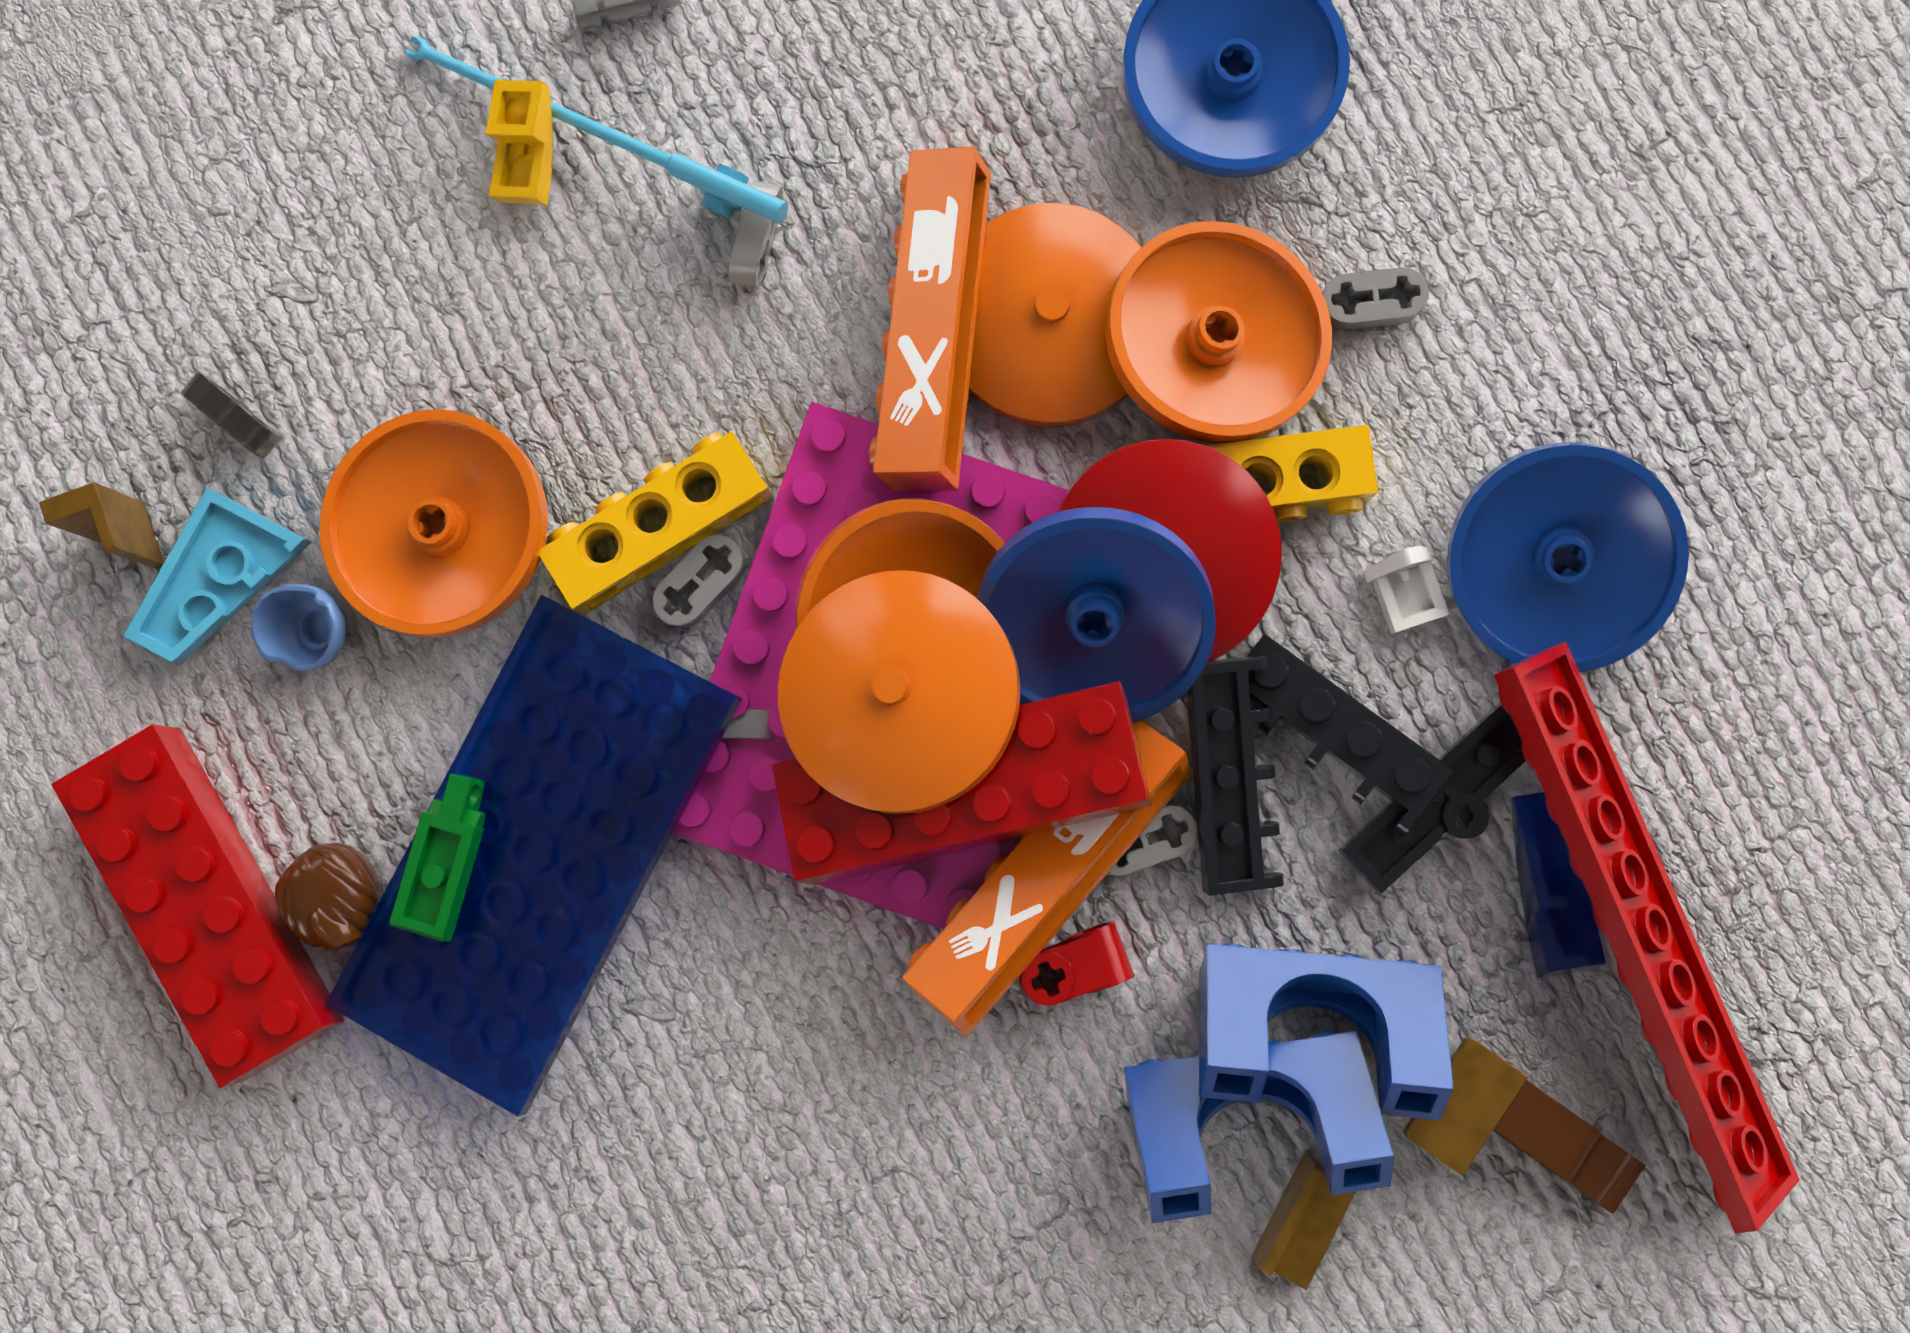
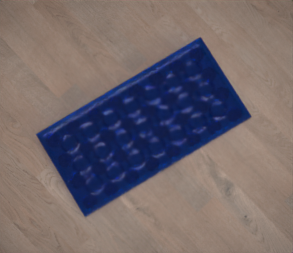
(585, 779)

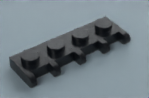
(1345, 732)
(1227, 778)

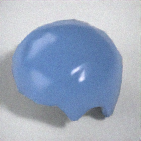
(298, 626)

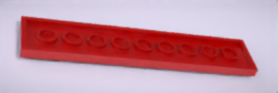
(1649, 936)

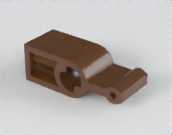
(1569, 1147)

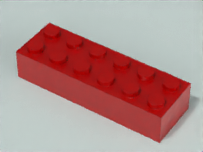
(1063, 767)
(197, 903)

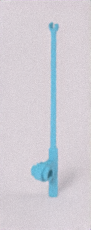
(722, 188)

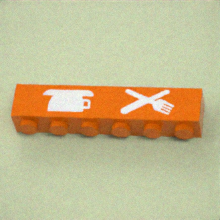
(931, 320)
(1032, 897)

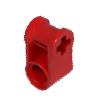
(1086, 962)

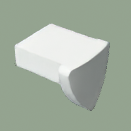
(1407, 589)

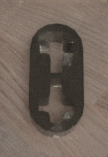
(230, 415)

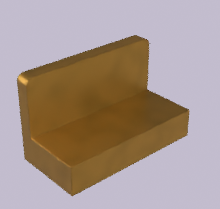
(105, 518)
(1480, 1097)
(1301, 1225)

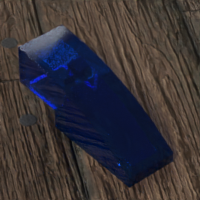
(1553, 897)

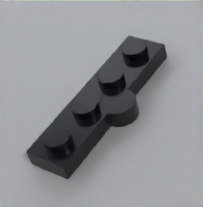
(1480, 764)

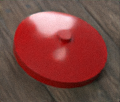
(1208, 506)

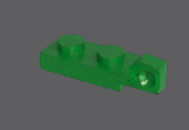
(441, 861)

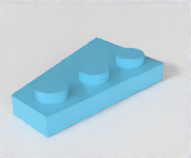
(210, 575)

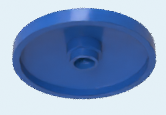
(1235, 80)
(1568, 551)
(1102, 603)

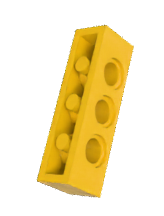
(1340, 453)
(641, 553)

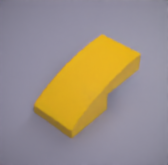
(524, 132)

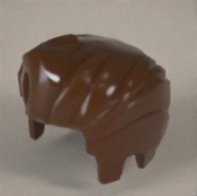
(328, 895)

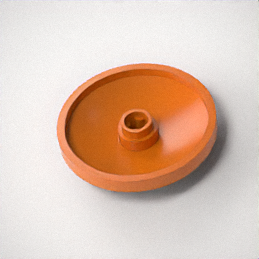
(1044, 315)
(1218, 332)
(433, 523)
(896, 537)
(899, 692)

